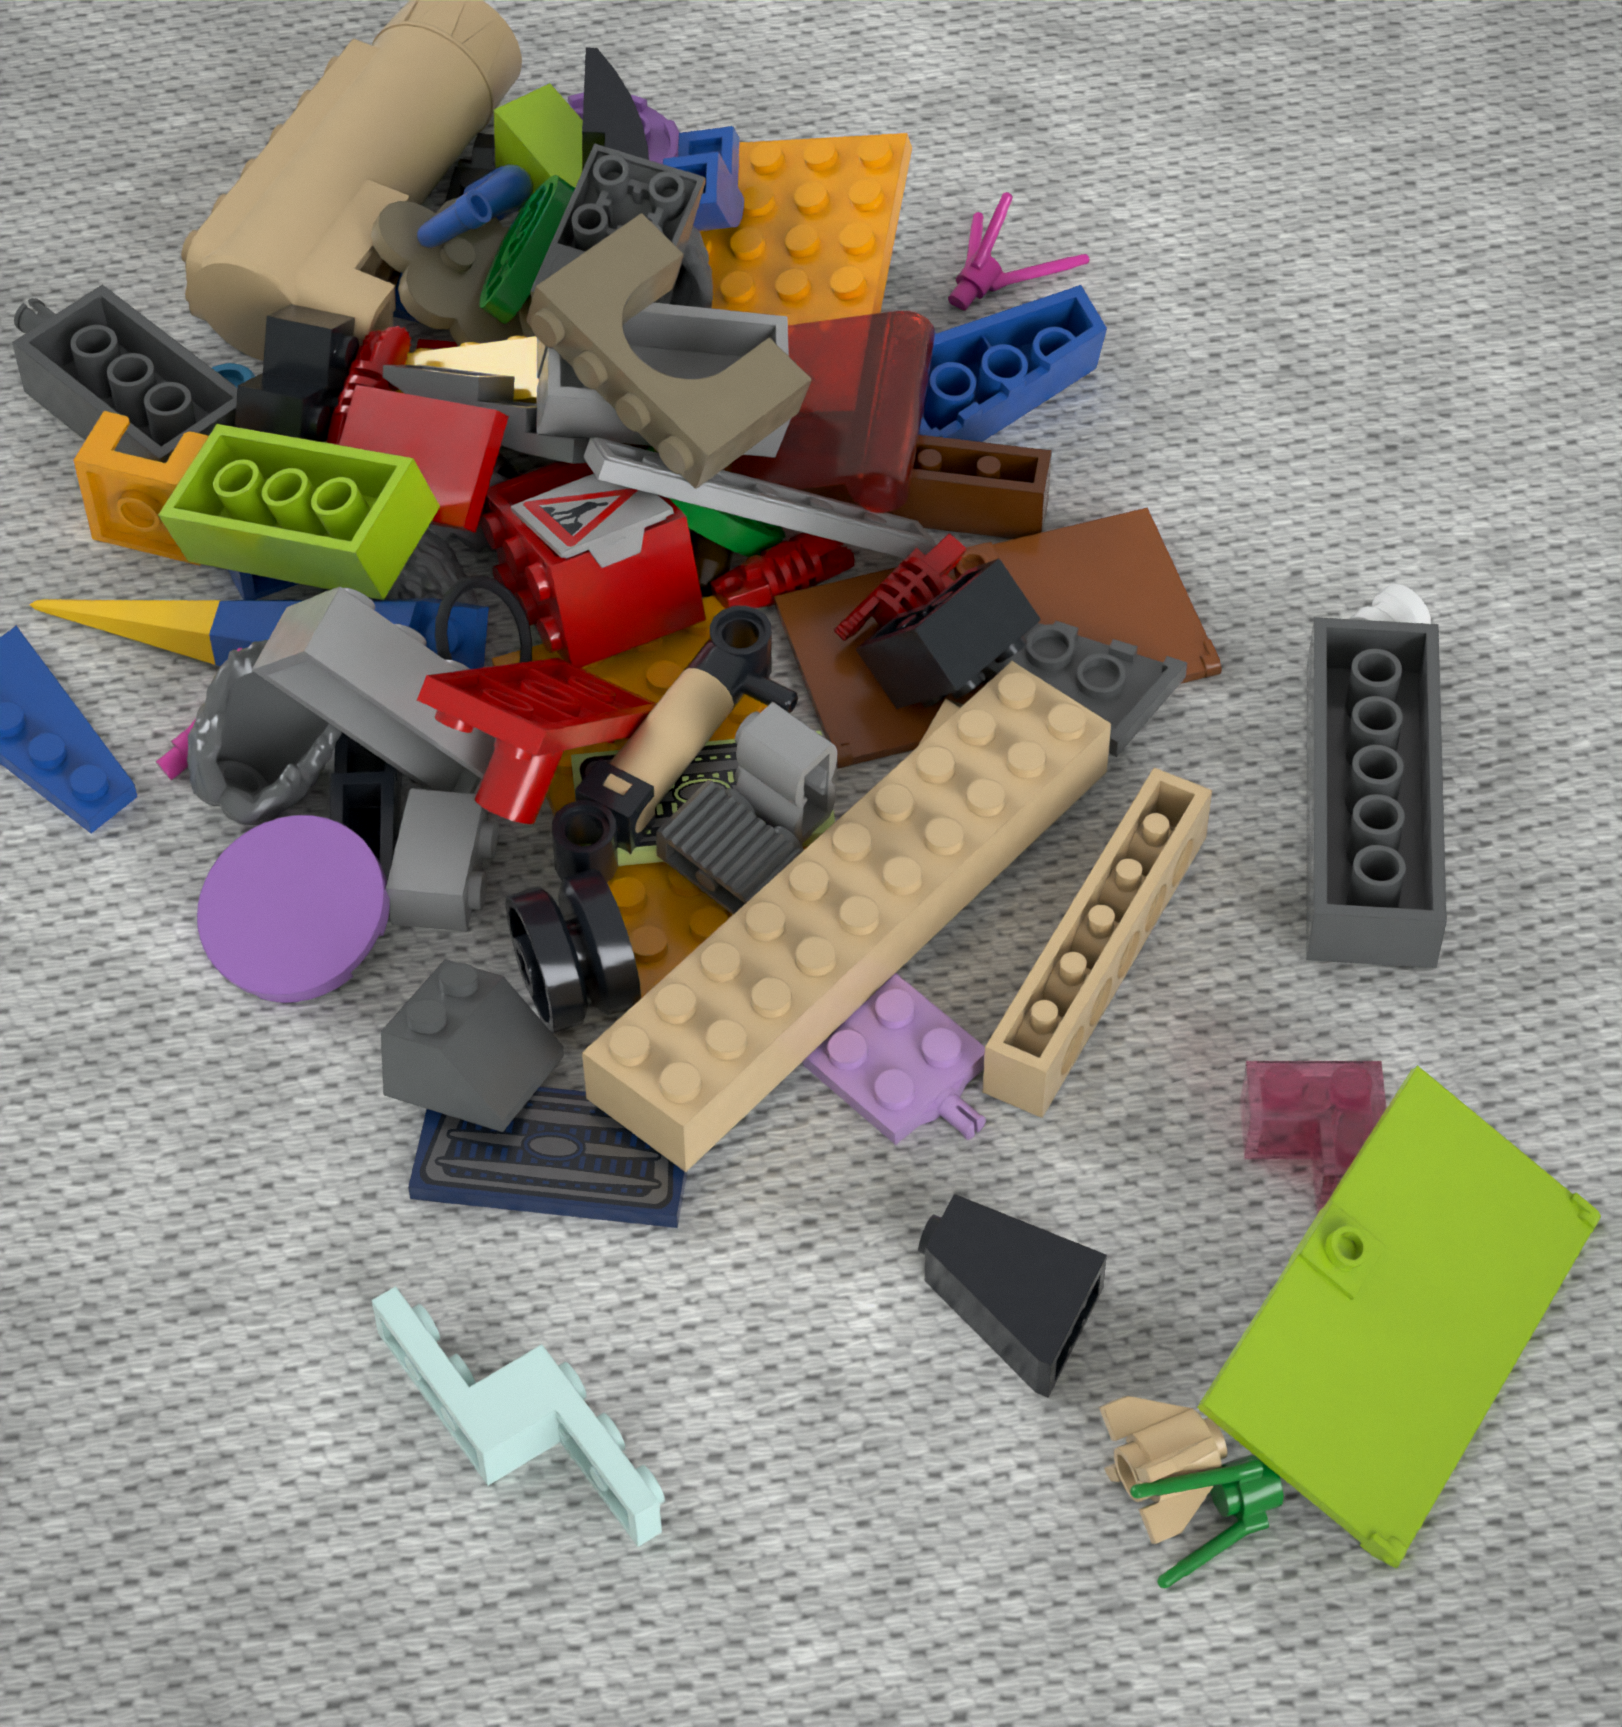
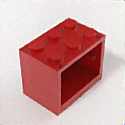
(576, 603)

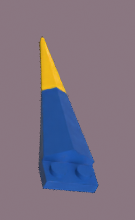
(215, 627)

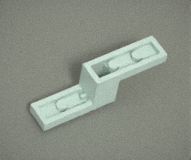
(520, 1415)

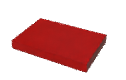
(448, 441)

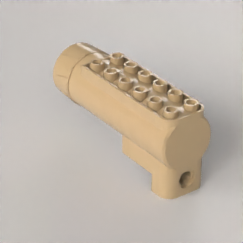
(364, 137)

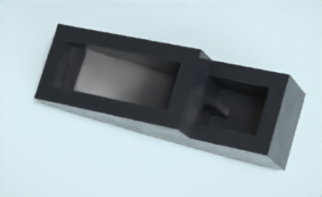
(609, 111)
(366, 798)

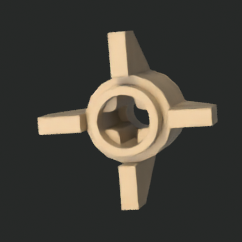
(1162, 1444)

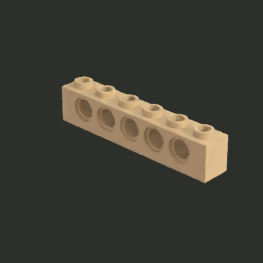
(1096, 943)

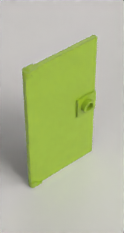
(1400, 1316)

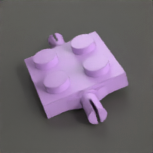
(901, 1063)

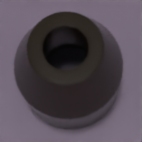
(710, 560)

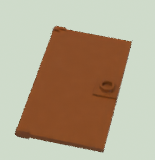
(1094, 575)

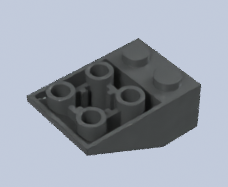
(615, 191)

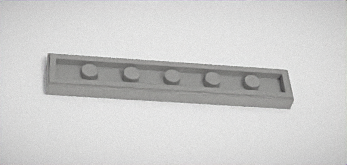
(759, 501)

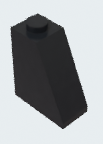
(1013, 1285)

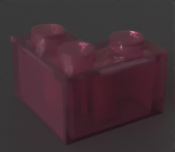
(1311, 1113)

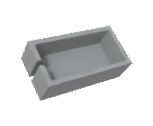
(673, 341)
(366, 683)

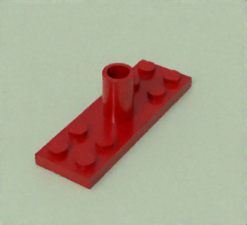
(535, 716)

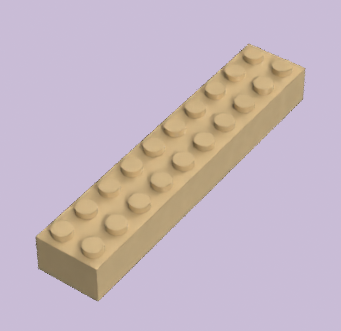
(844, 916)

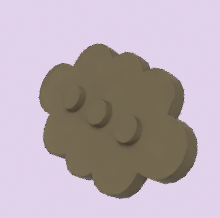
(446, 281)

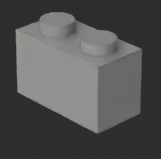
(440, 860)

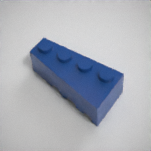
(1009, 364)

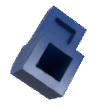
(716, 157)

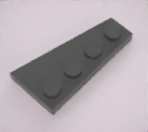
(1099, 676)

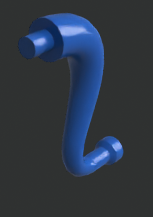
(489, 197)

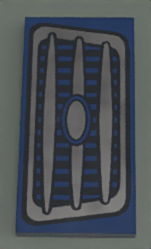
(550, 1159)

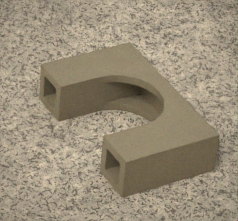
(690, 422)

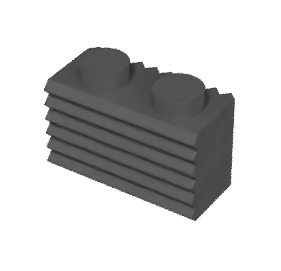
(724, 846)

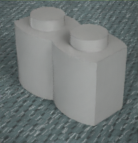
(785, 771)

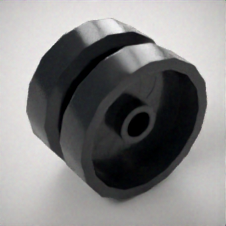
(573, 950)

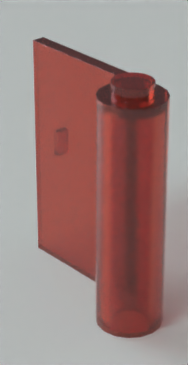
(859, 410)

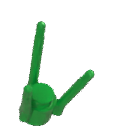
(1239, 1489)

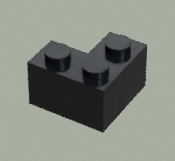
(301, 376)
(951, 638)

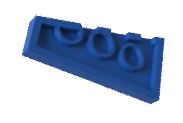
(52, 742)

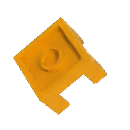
(129, 491)

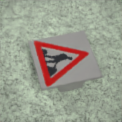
(593, 518)

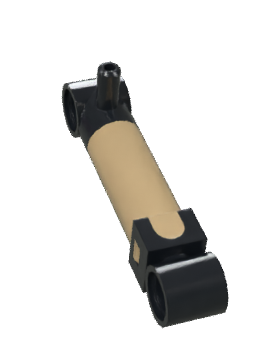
(620, 797)

